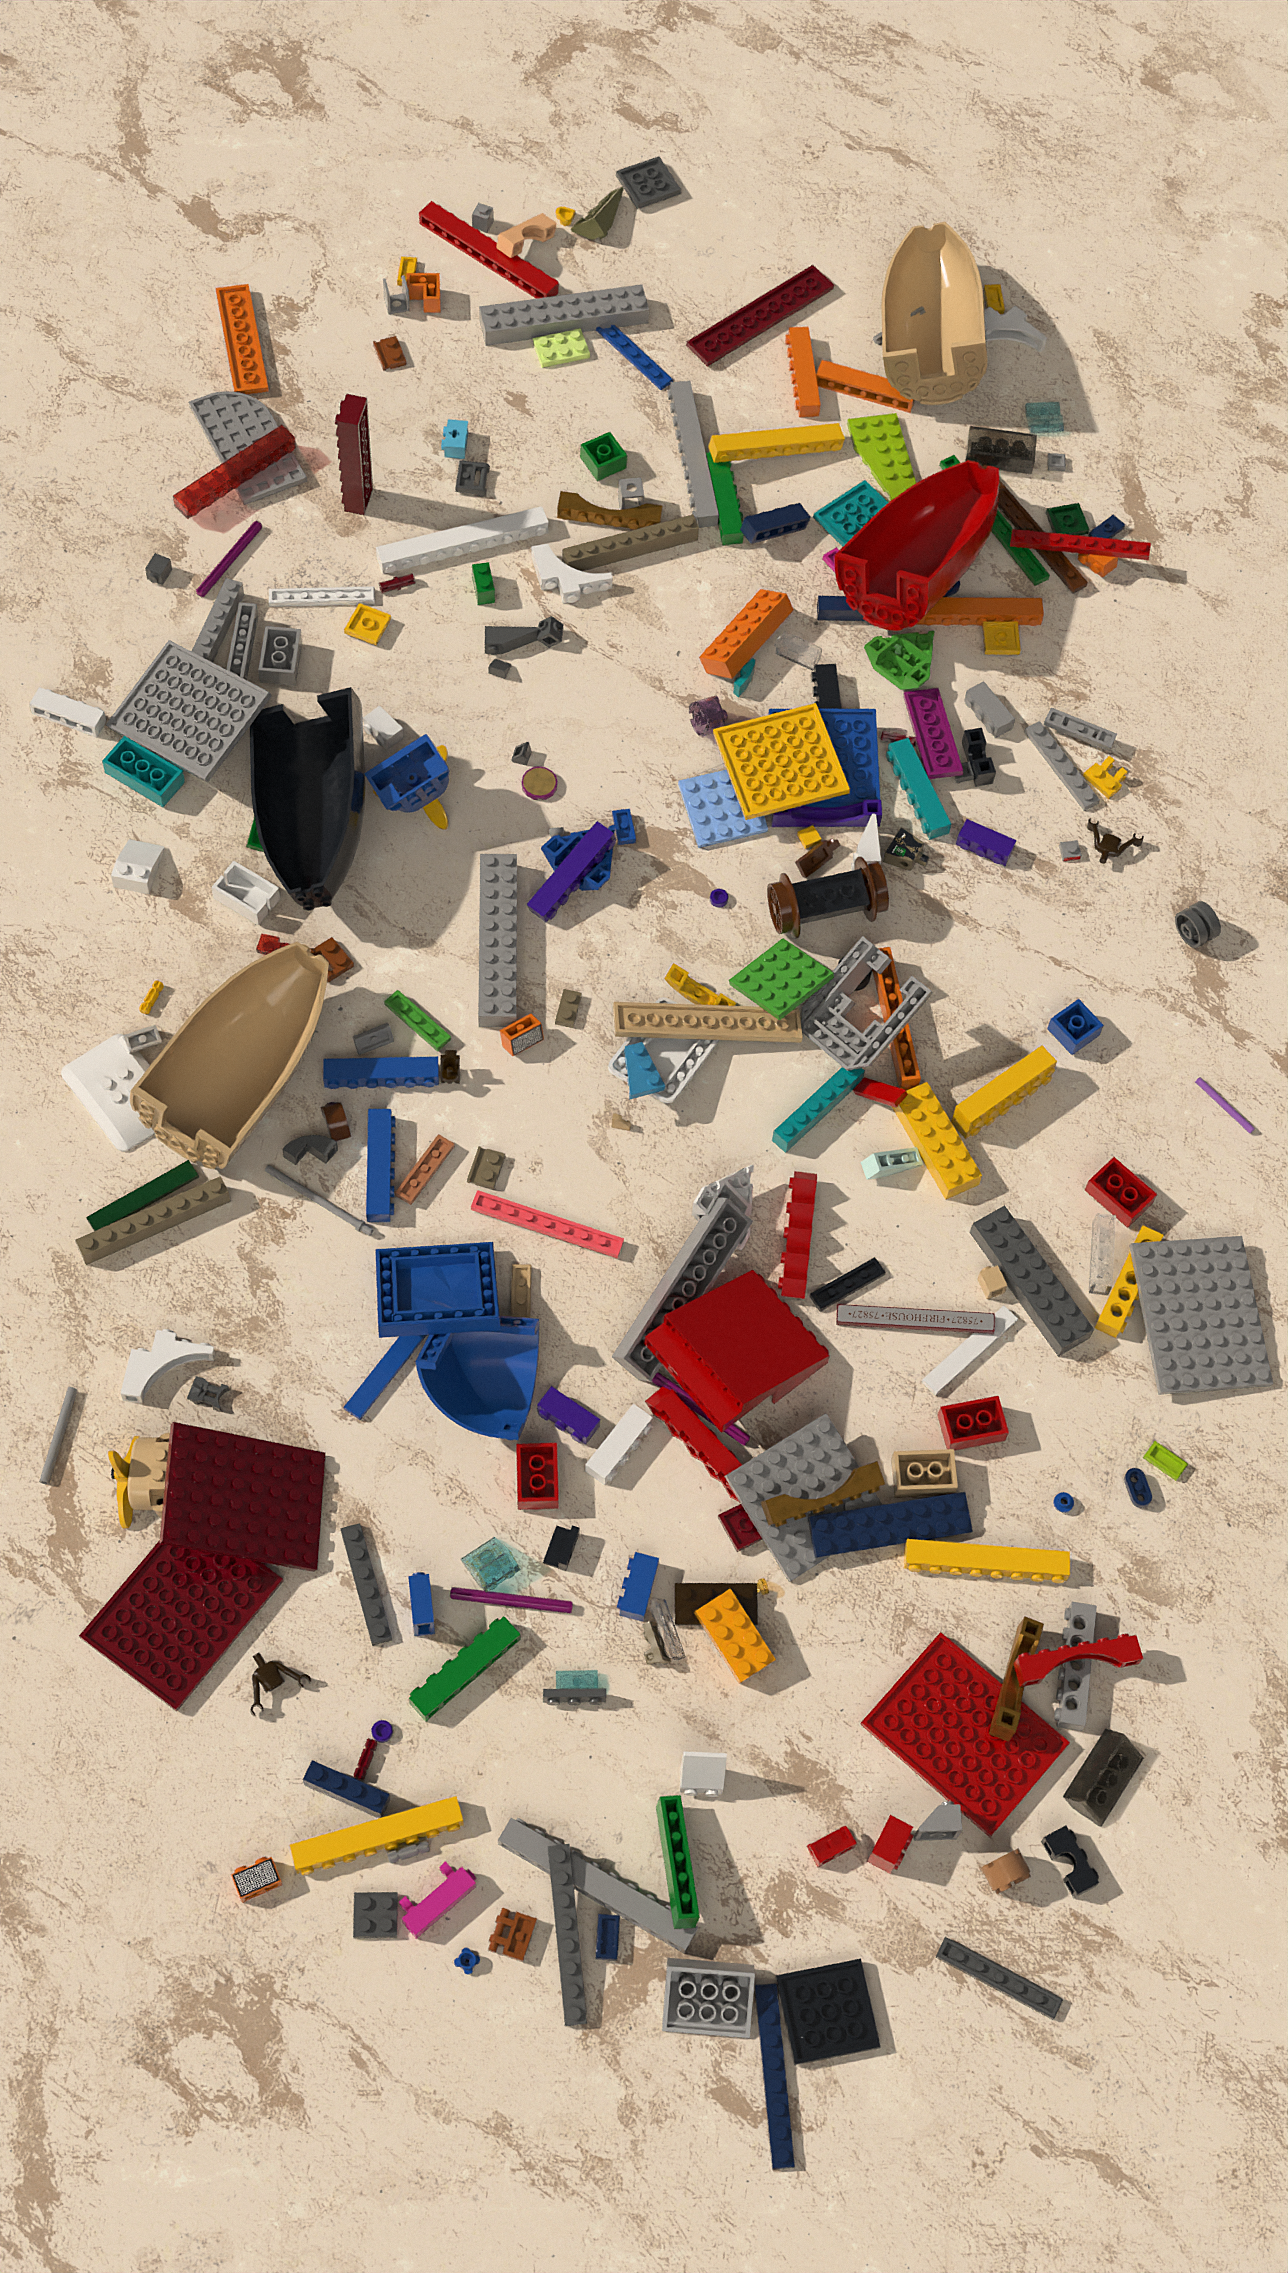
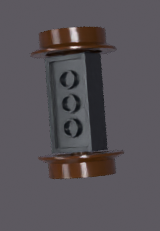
(828, 897)

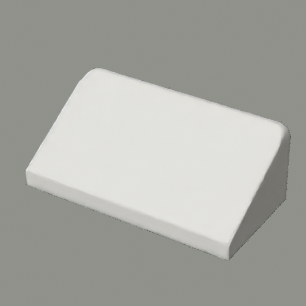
(140, 1039)

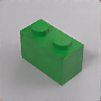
(483, 583)

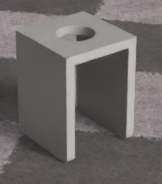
(403, 298)
(623, 493)

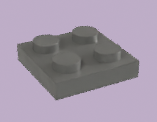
(375, 1915)

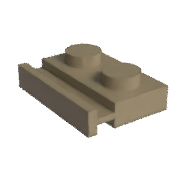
(486, 1168)

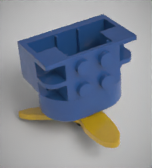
(414, 780)

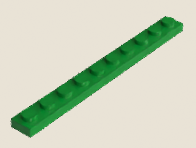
(1003, 531)

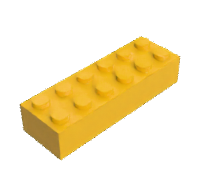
(1004, 1092)
(937, 1141)

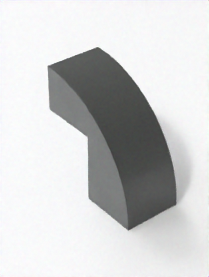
(317, 1145)

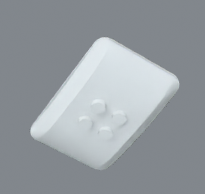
(674, 1059)
(103, 1086)

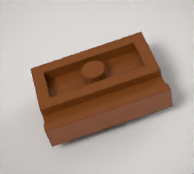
(389, 353)

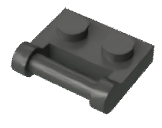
(466, 478)

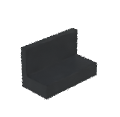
(561, 1547)

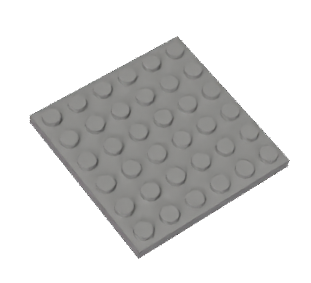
(804, 1467)

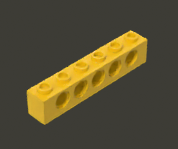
(1107, 1321)

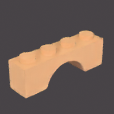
(536, 228)

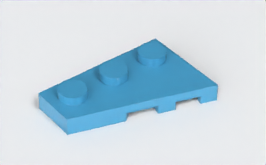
(641, 1072)

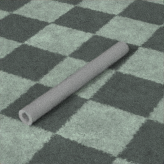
(58, 1436)

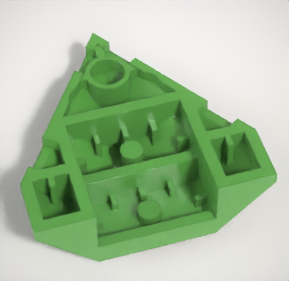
(902, 658)

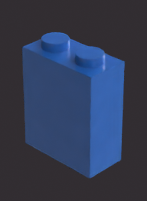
(421, 1604)

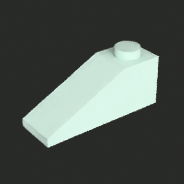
(891, 1162)

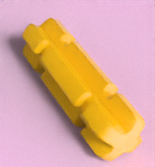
(151, 997)

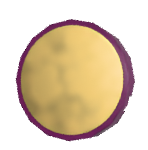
(539, 783)

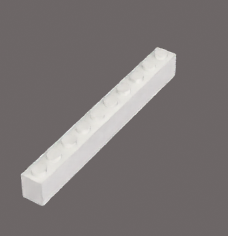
(462, 540)

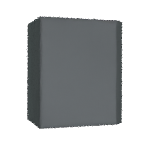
(521, 754)

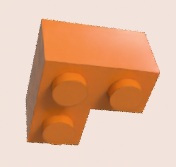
(426, 288)

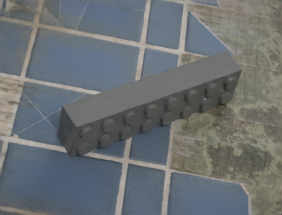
(1031, 1281)

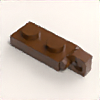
(817, 857)

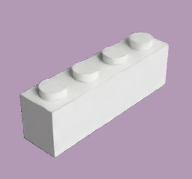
(68, 712)
(619, 1444)

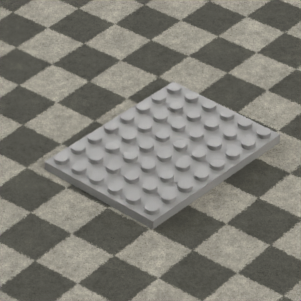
(188, 710)
(1200, 1315)

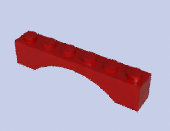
(1118, 1652)

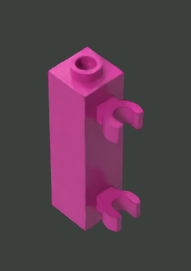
(439, 1901)

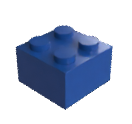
(1075, 1027)

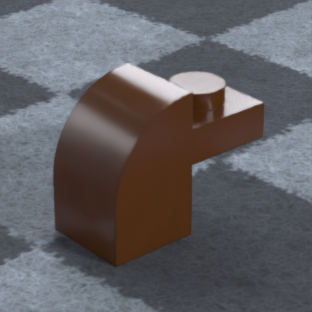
(336, 1121)

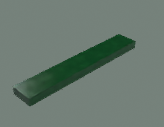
(143, 1196)

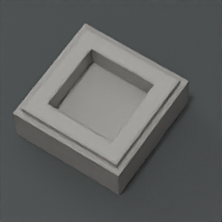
(1056, 462)

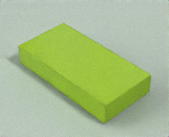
(1165, 1460)

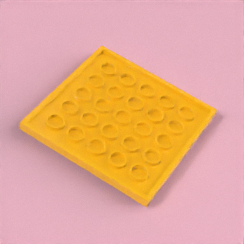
(781, 761)

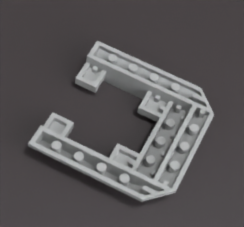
(826, 1009)

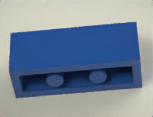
(638, 1586)

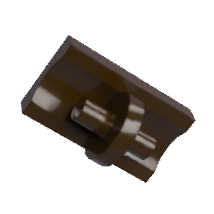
(450, 1067)

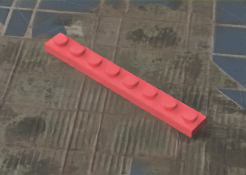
(547, 1224)

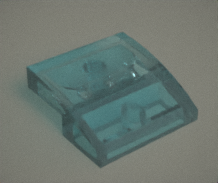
(1044, 417)

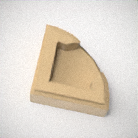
(619, 1123)

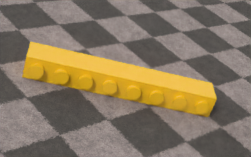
(776, 442)
(987, 1560)
(376, 1835)

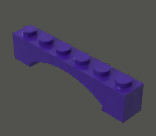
(845, 816)

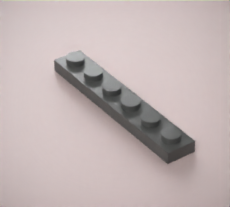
(366, 1584)

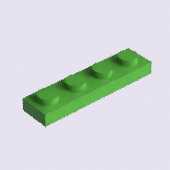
(417, 1020)

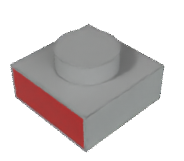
(1070, 850)

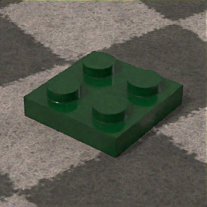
(1067, 520)

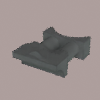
(199, 1391)

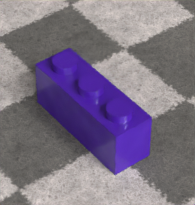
(985, 842)
(568, 1415)

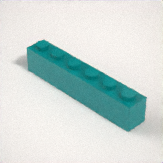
(918, 789)
(816, 1107)

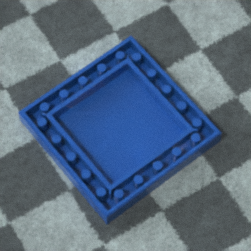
(436, 1289)

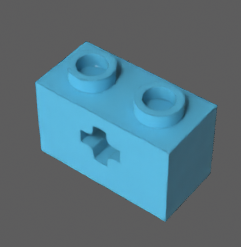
(455, 439)

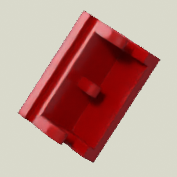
(831, 1846)

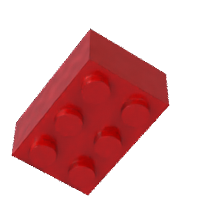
(1120, 1192)
(973, 1423)
(537, 1476)

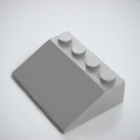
(708, 1997)

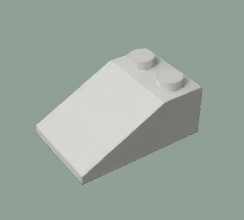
(869, 844)
(137, 866)
(702, 1773)

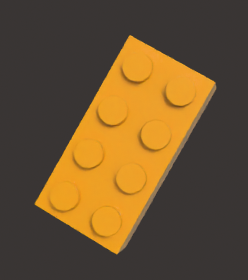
(734, 1636)

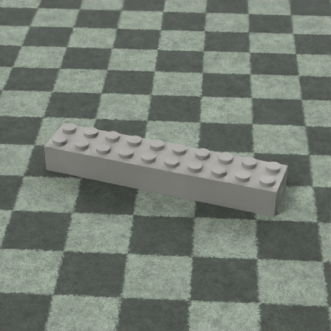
(563, 313)
(497, 940)
(684, 1281)

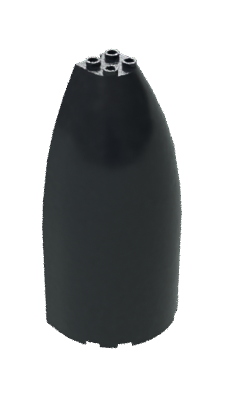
(309, 794)

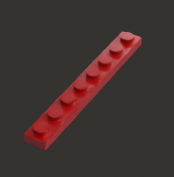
(1080, 544)

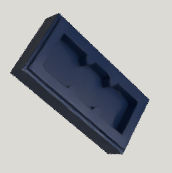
(1108, 528)
(607, 1937)

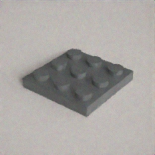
(648, 182)

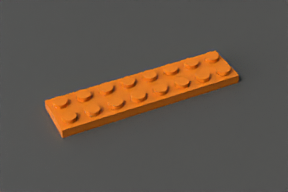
(241, 339)

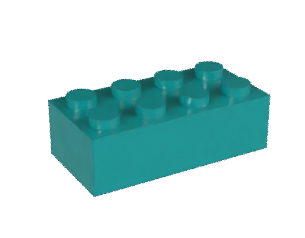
(143, 771)

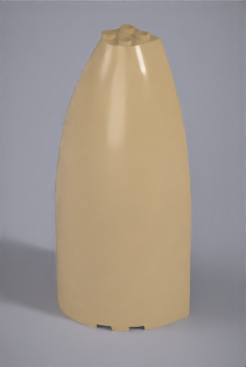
(945, 349)
(233, 1056)

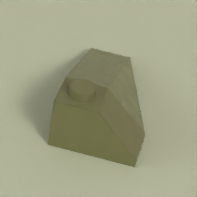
(600, 217)

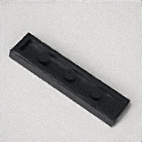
(847, 1284)

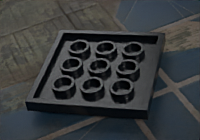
(827, 2012)

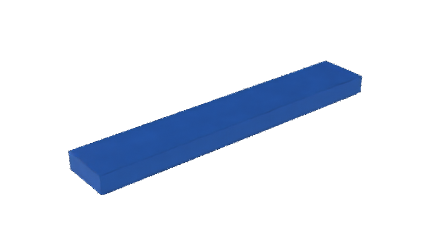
(635, 356)
(382, 1375)

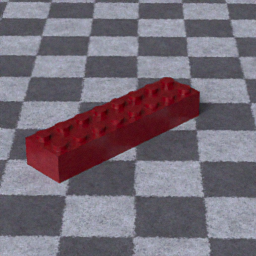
(354, 453)

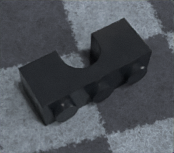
(974, 747)
(1063, 1843)

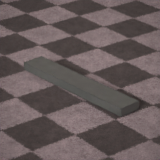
(999, 1978)

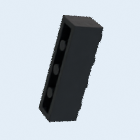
(826, 686)

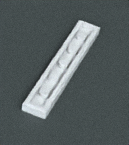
(321, 596)
(967, 1352)

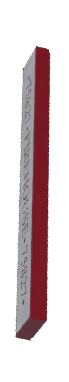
(915, 1319)

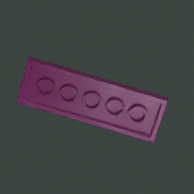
(933, 733)

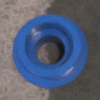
(1061, 1507)

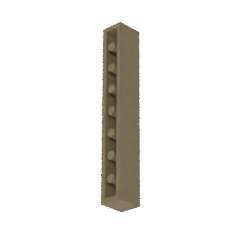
(631, 543)
(153, 1220)

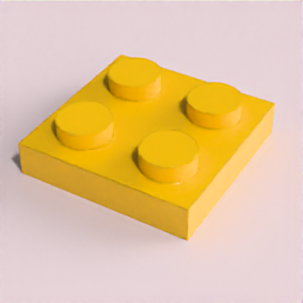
(367, 624)
(1001, 638)

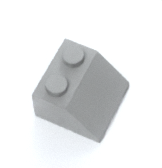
(941, 1824)

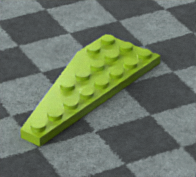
(883, 450)

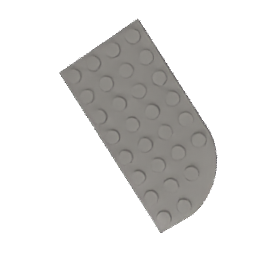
(236, 422)

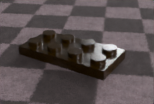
(692, 1596)

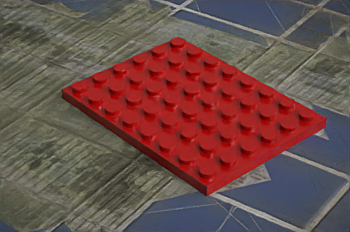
(940, 1728)

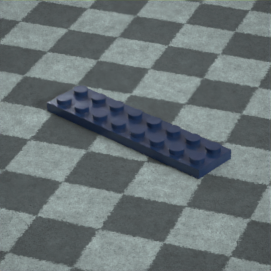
(889, 1524)

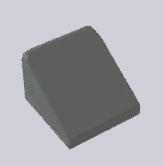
(499, 668)

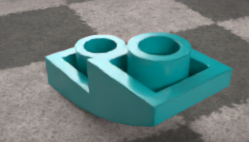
(745, 678)

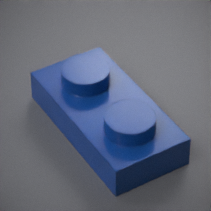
(624, 826)

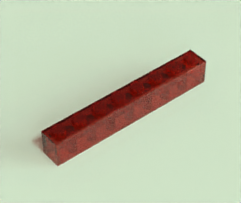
(234, 472)

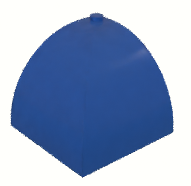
(483, 1376)

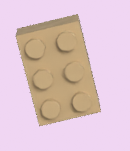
(924, 1473)

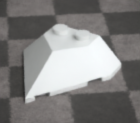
(735, 1188)

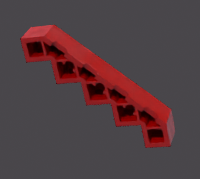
(798, 1235)
(698, 1439)

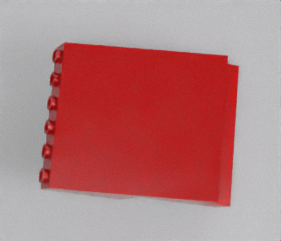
(736, 1348)

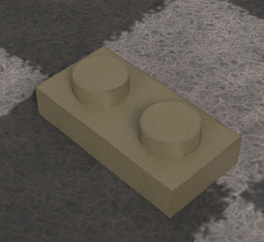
(568, 1008)

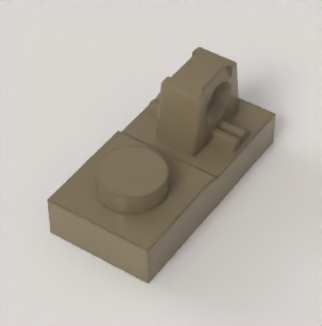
(656, 1653)

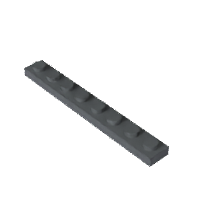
(567, 1935)

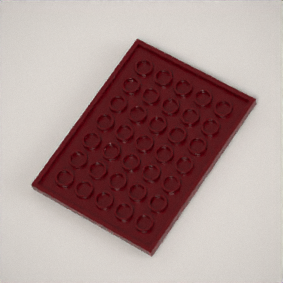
(242, 1497)
(179, 1617)

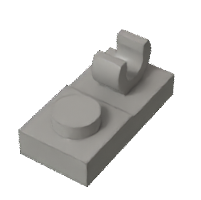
(373, 1038)

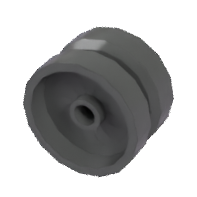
(1197, 924)

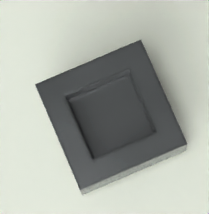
(967, 773)

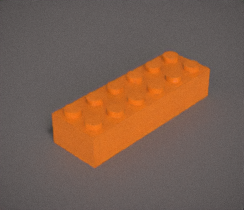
(746, 633)

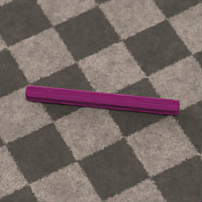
(228, 559)
(733, 1431)
(511, 1600)

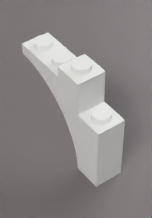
(1013, 327)
(571, 582)
(166, 1353)

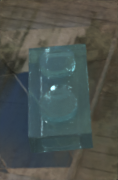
(577, 1679)

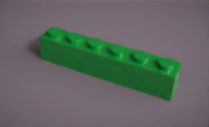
(727, 504)
(464, 1669)
(677, 1862)

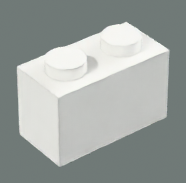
(383, 728)

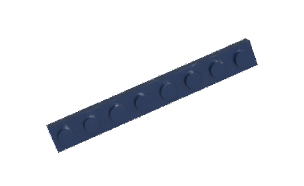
(774, 2076)

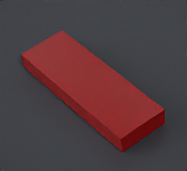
(880, 1092)

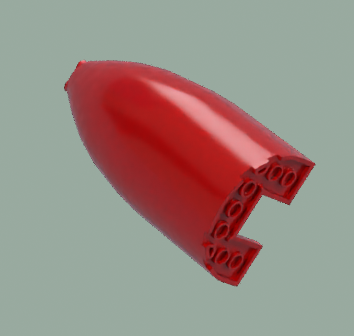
(918, 545)

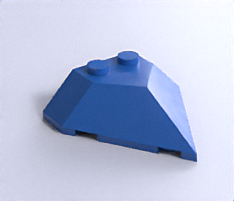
(558, 848)

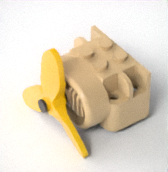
(140, 1476)

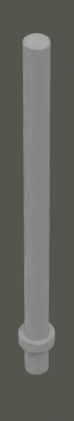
(360, 1225)

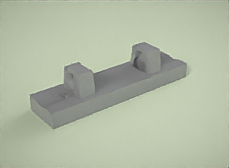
(1080, 729)

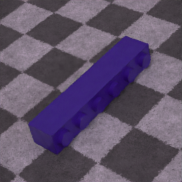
(571, 872)

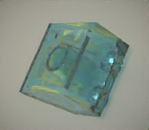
(491, 1564)

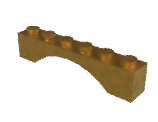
(574, 507)
(860, 1480)
(1010, 1697)

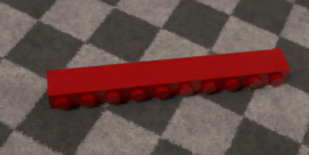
(484, 251)

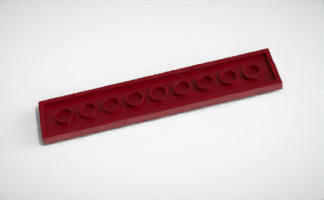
(759, 315)

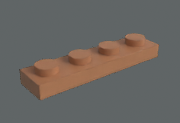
(424, 1169)

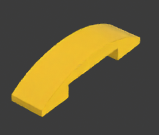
(692, 990)

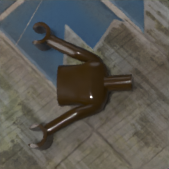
(1110, 843)
(270, 1678)

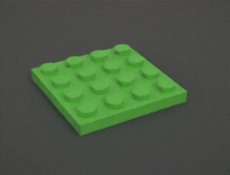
(781, 979)

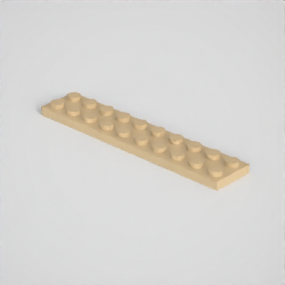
(704, 1022)

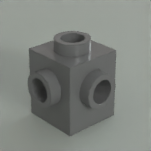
(550, 631)

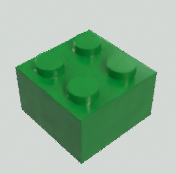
(603, 456)

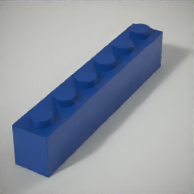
(380, 1072)
(379, 1165)

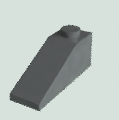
(507, 638)

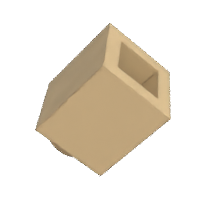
(992, 1281)

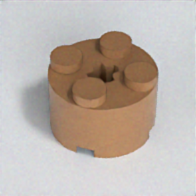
(1005, 1870)

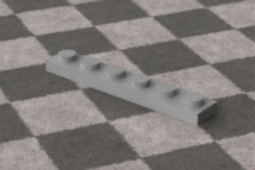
(1061, 765)

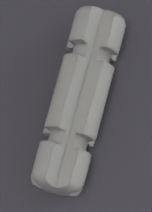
(408, 1851)

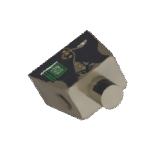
(905, 851)

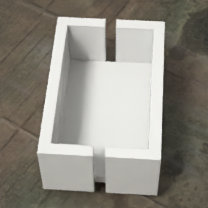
(246, 893)

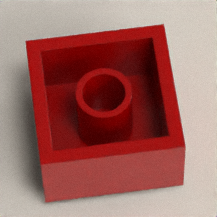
(889, 1846)

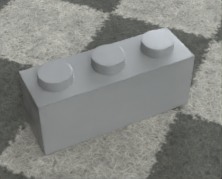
(989, 709)

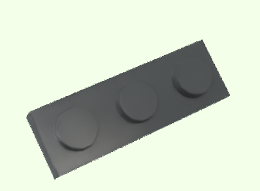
(574, 1696)

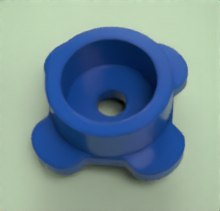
(473, 1960)

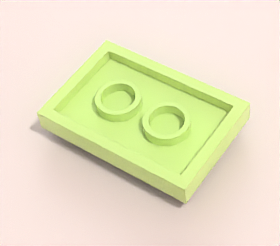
(561, 348)

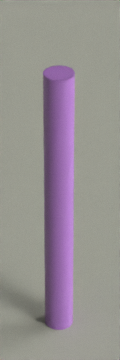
(1225, 1105)

